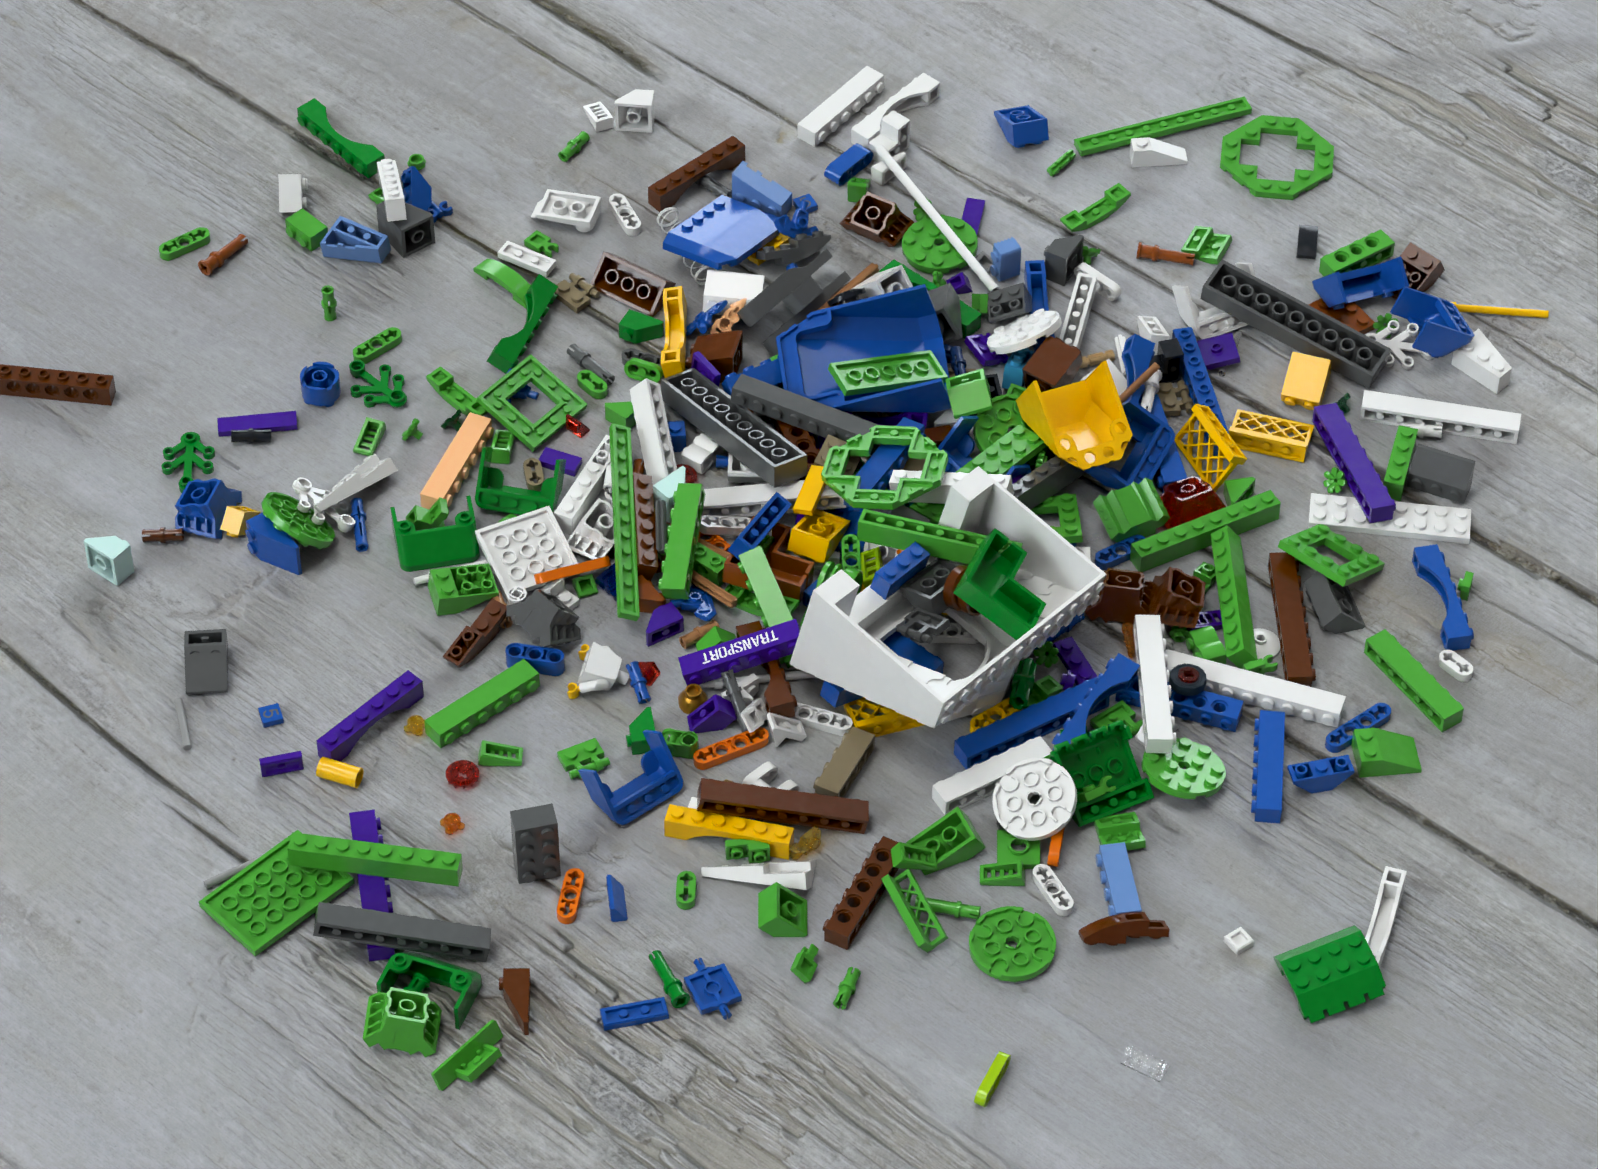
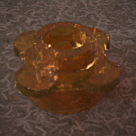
(452, 818)

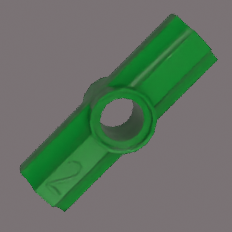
(1023, 683)

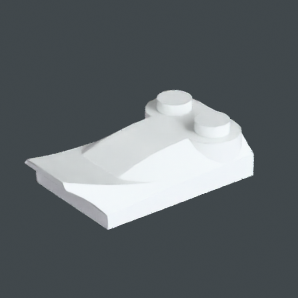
(569, 209)

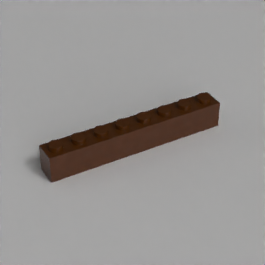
(1290, 619)
(782, 806)

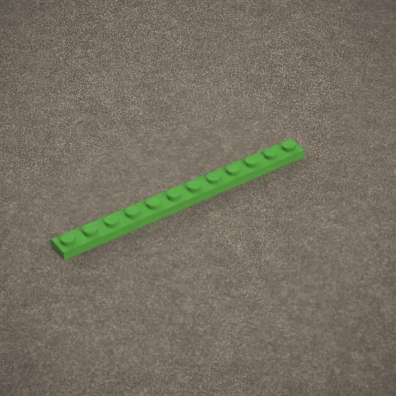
(624, 522)

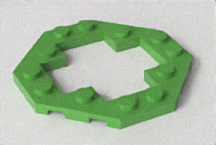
(1306, 139)
(908, 488)

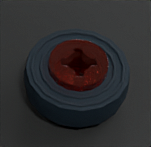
(1187, 679)

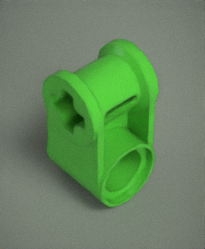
(681, 743)

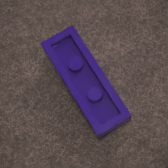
(1074, 660)

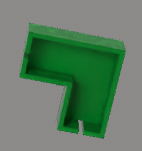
(994, 593)

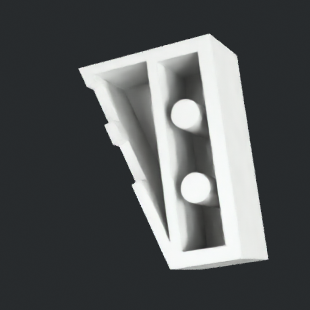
(1483, 363)

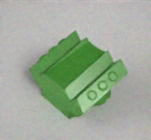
(1132, 510)
(402, 1021)

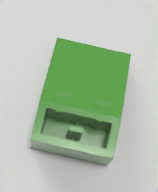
(461, 587)

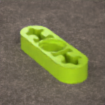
(992, 1079)

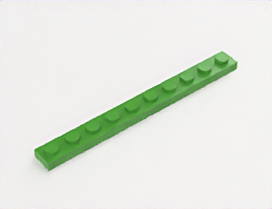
(1163, 126)

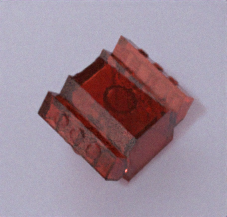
(1189, 500)

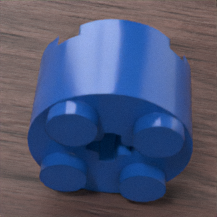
(320, 384)

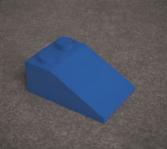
(1022, 125)
(272, 545)

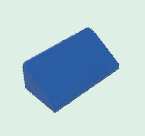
(616, 899)

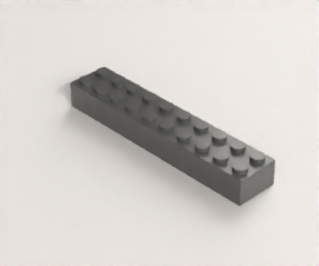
(1295, 323)
(734, 427)

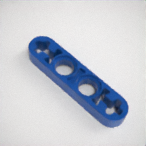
(1370, 714)

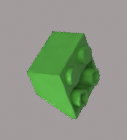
(969, 393)

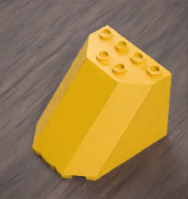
(1079, 420)

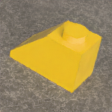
(235, 520)

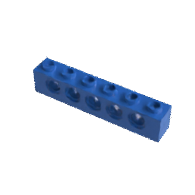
(1202, 708)

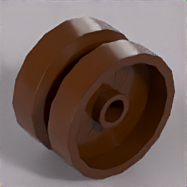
(952, 600)

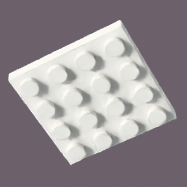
(525, 548)

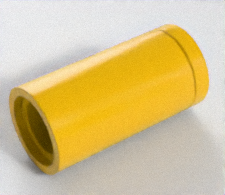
(339, 772)

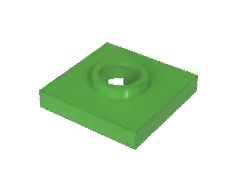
(1030, 855)

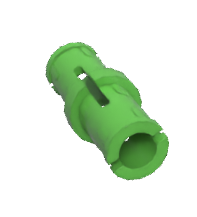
(581, 139)
(328, 295)
(847, 988)

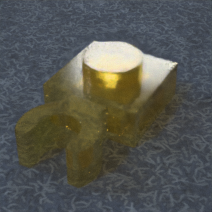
(809, 841)

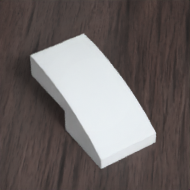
(754, 715)

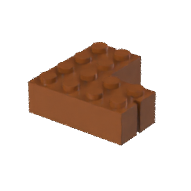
(790, 572)

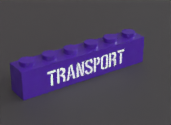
(740, 653)

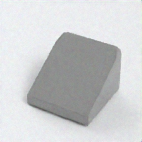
(985, 261)

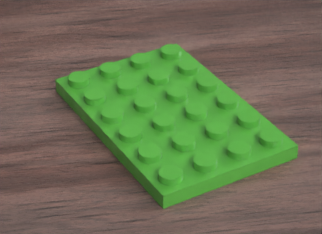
(271, 898)

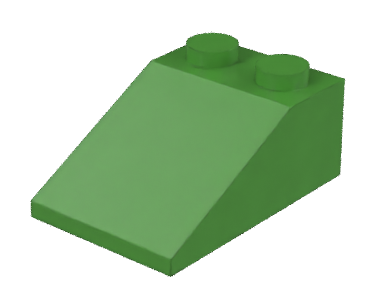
(1384, 753)
(952, 839)

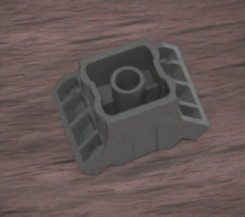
(546, 618)

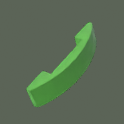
(1098, 211)
(505, 277)
(453, 394)
(746, 602)

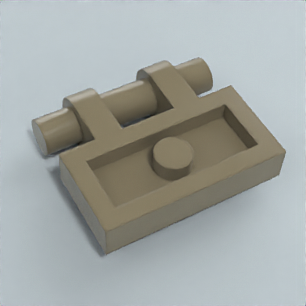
(574, 298)
(1168, 398)

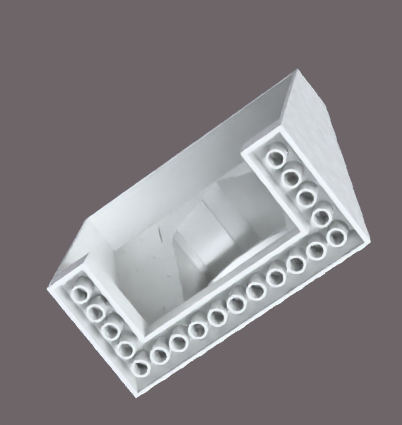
(846, 630)

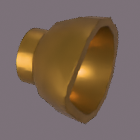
(691, 698)

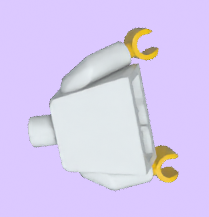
(598, 670)

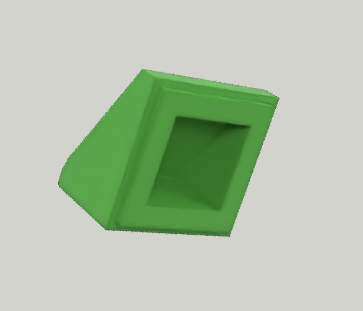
(585, 586)

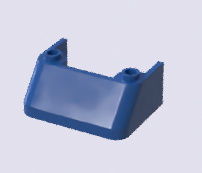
(1361, 283)
(1438, 320)
(960, 445)
(1152, 445)
(655, 785)

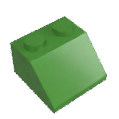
(782, 912)

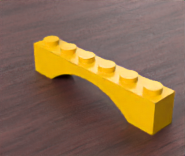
(675, 331)
(689, 823)

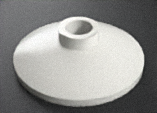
(1266, 643)

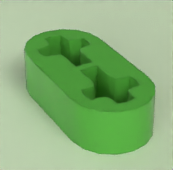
(590, 385)
(690, 890)

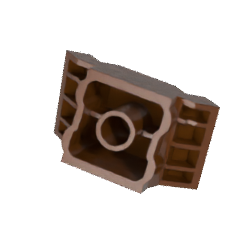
(877, 220)
(1122, 597)
(1177, 598)

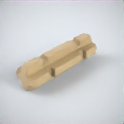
(1097, 358)

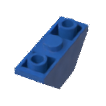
(416, 189)
(1321, 774)

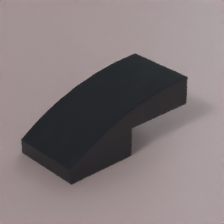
(1307, 242)

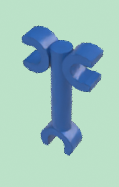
(440, 211)

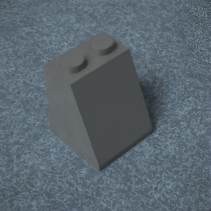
(410, 234)
(948, 312)

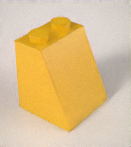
(1306, 380)

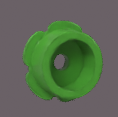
(417, 161)
(1178, 634)

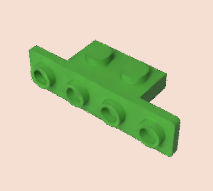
(471, 1057)

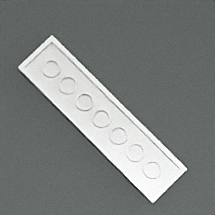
(1408, 520)

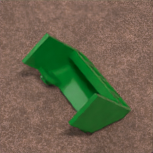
(495, 496)
(436, 546)
(439, 972)

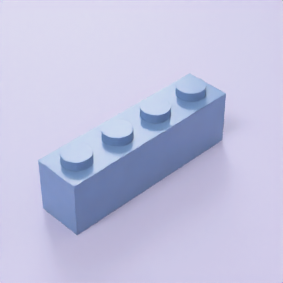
(1118, 879)

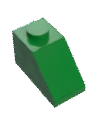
(640, 327)
(636, 738)

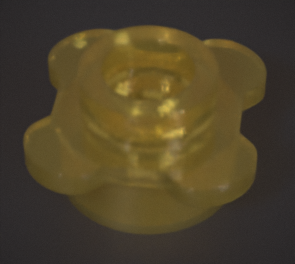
(415, 725)

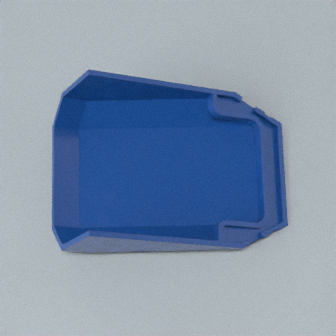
(860, 330)

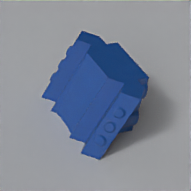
(204, 507)

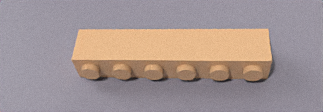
(457, 460)

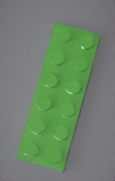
(886, 372)

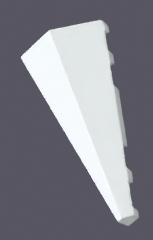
(360, 478)
(788, 874)

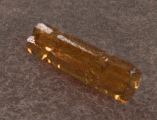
(1127, 630)

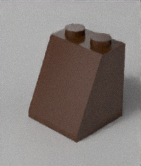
(721, 350)
(1052, 364)

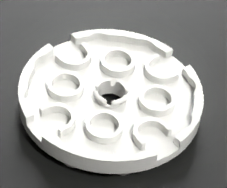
(1024, 331)
(1052, 810)

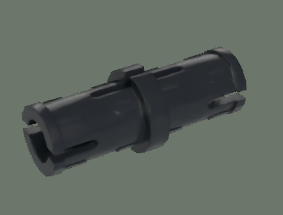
(251, 435)

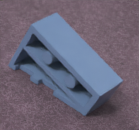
(759, 192)
(355, 242)

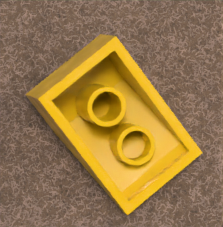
(817, 535)

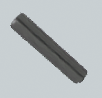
(661, 528)

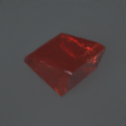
(576, 426)
(649, 671)

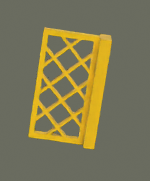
(1217, 437)
(1267, 442)
(878, 725)

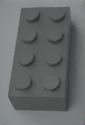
(535, 843)

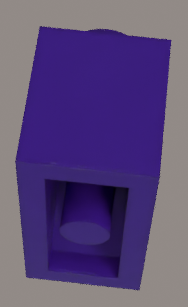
(663, 624)
(712, 715)

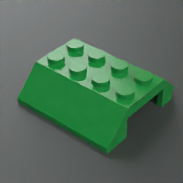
(1099, 756)
(1331, 973)

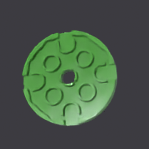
(923, 253)
(996, 422)
(286, 517)
(1202, 775)
(1004, 962)

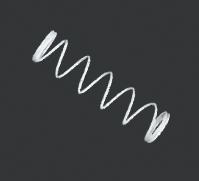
(671, 223)

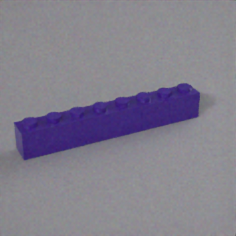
(1353, 461)
(372, 888)

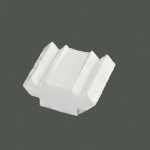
(594, 532)

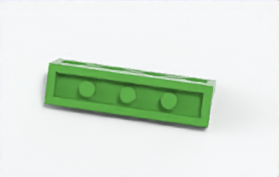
(907, 911)

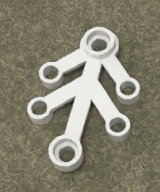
(1396, 344)
(304, 489)

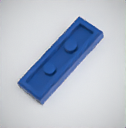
(634, 1013)

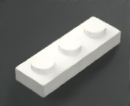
(526, 258)

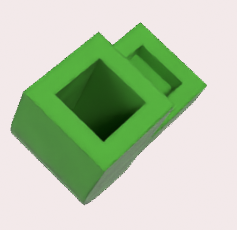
(428, 519)

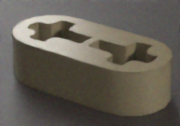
(530, 475)

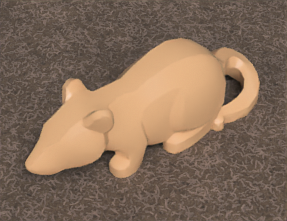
(728, 318)

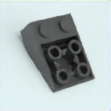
(206, 661)

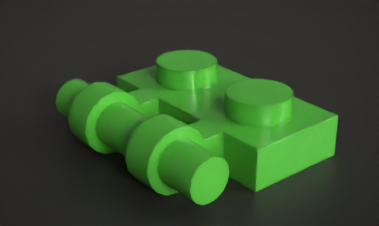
(1117, 712)
(583, 754)

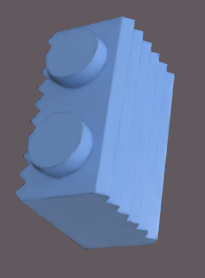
(1006, 259)

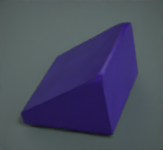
(960, 283)

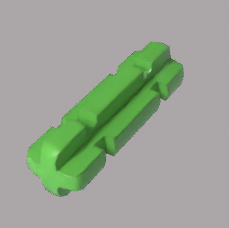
(1060, 163)

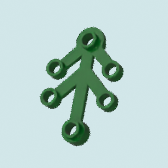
(394, 398)
(189, 442)

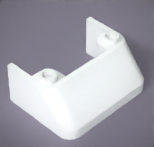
(1211, 321)

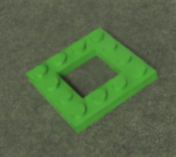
(531, 370)
(1068, 515)
(1303, 546)

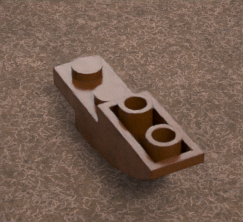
(478, 636)
(1117, 927)

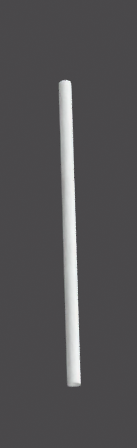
(936, 218)

